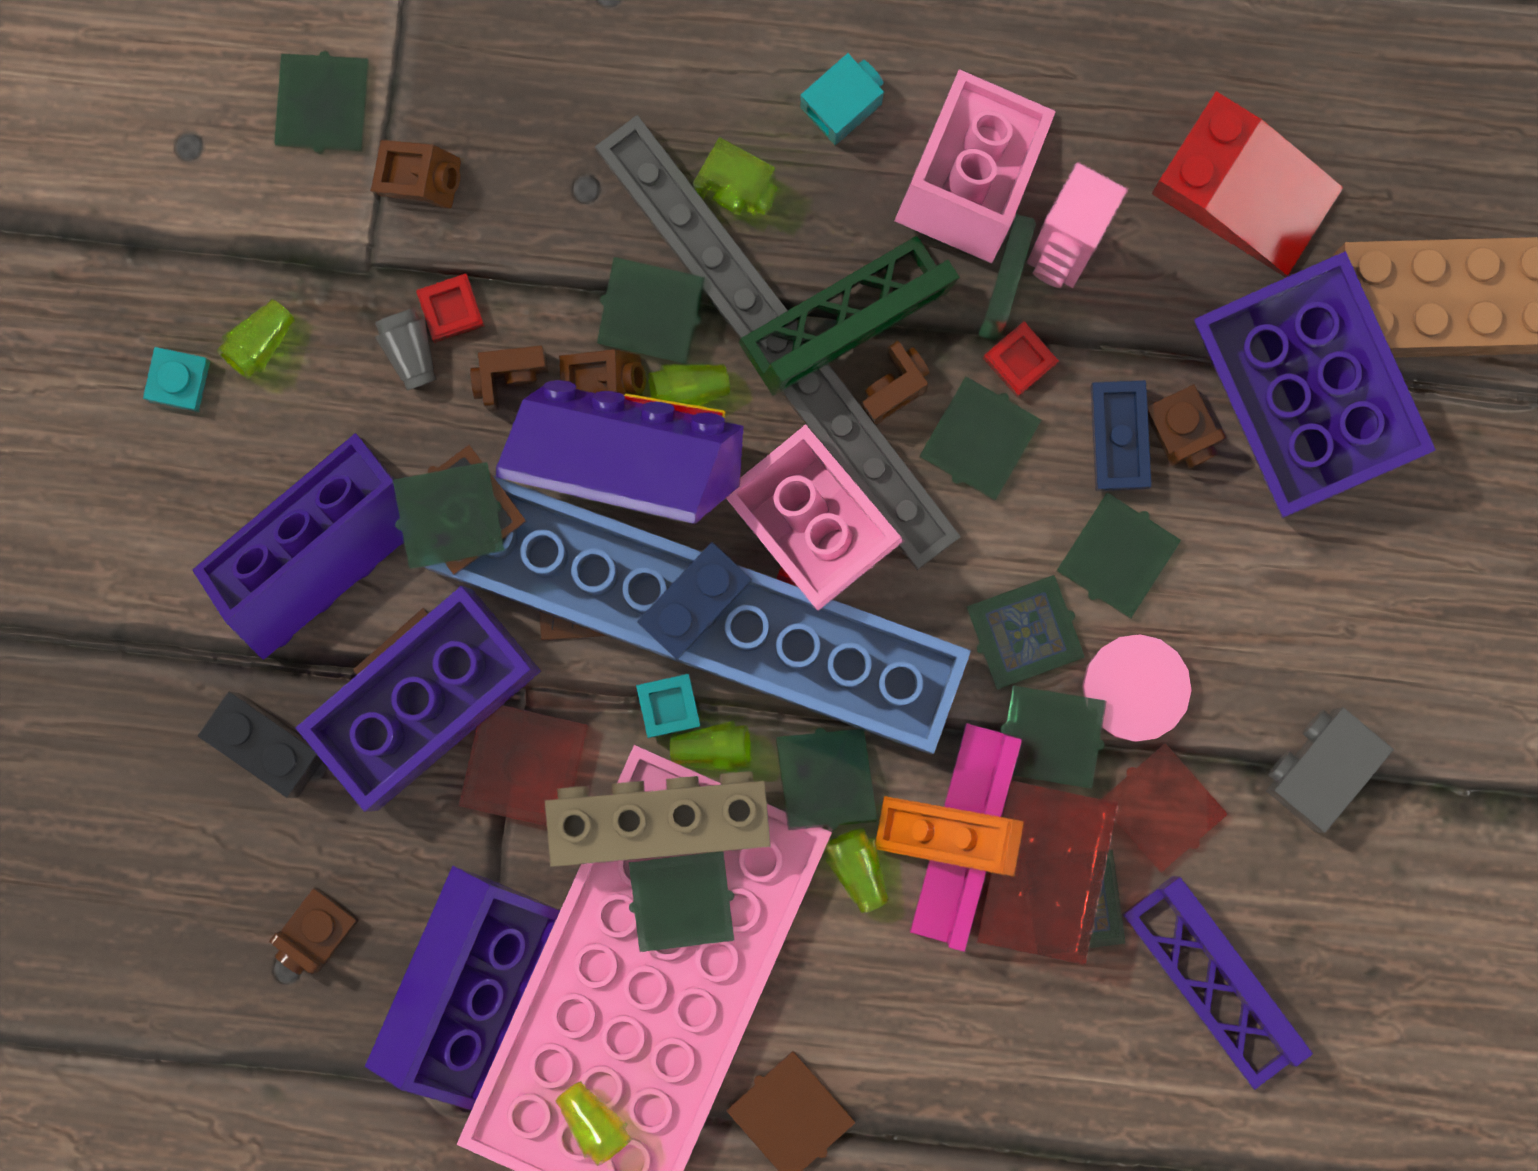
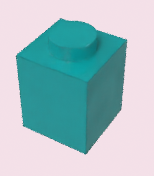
(843, 97)

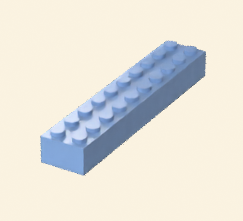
(766, 639)

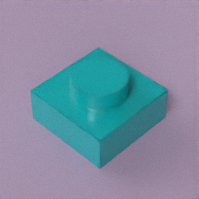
(176, 379)
(668, 706)

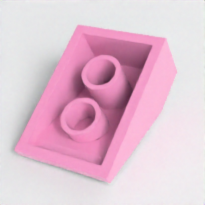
(975, 166)
(813, 517)

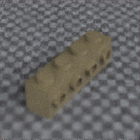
(657, 822)

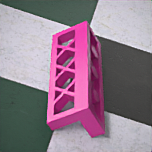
(979, 786)

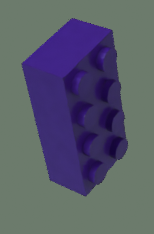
(418, 699)

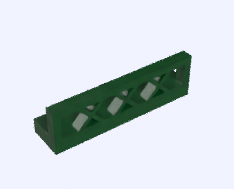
(858, 326)

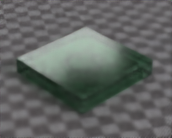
(1007, 277)

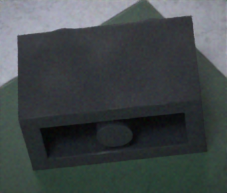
(261, 744)

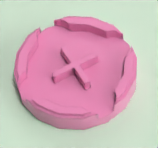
(1143, 687)

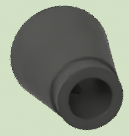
(407, 347)

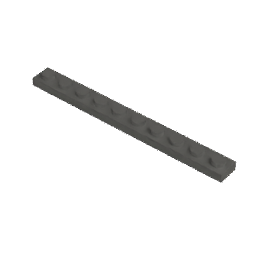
(748, 304)

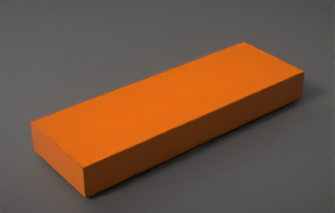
(949, 835)

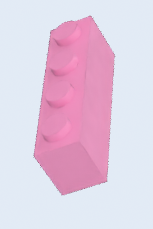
(1074, 227)

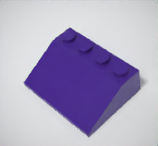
(1314, 385)

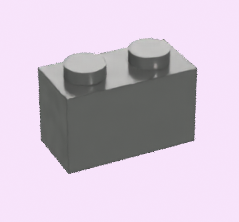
(1327, 768)

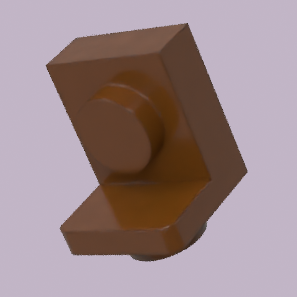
(416, 173)
(515, 365)
(604, 371)
(893, 394)
(1185, 428)
(312, 933)

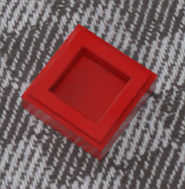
(450, 308)
(1020, 359)

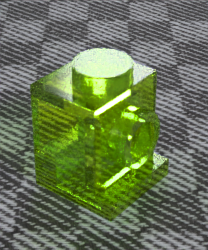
(737, 179)

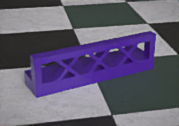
(1234, 971)

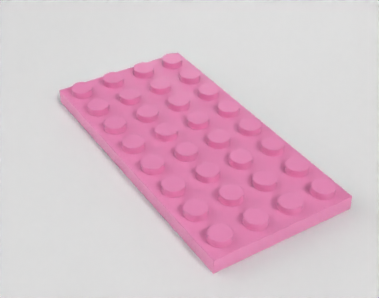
(636, 1025)

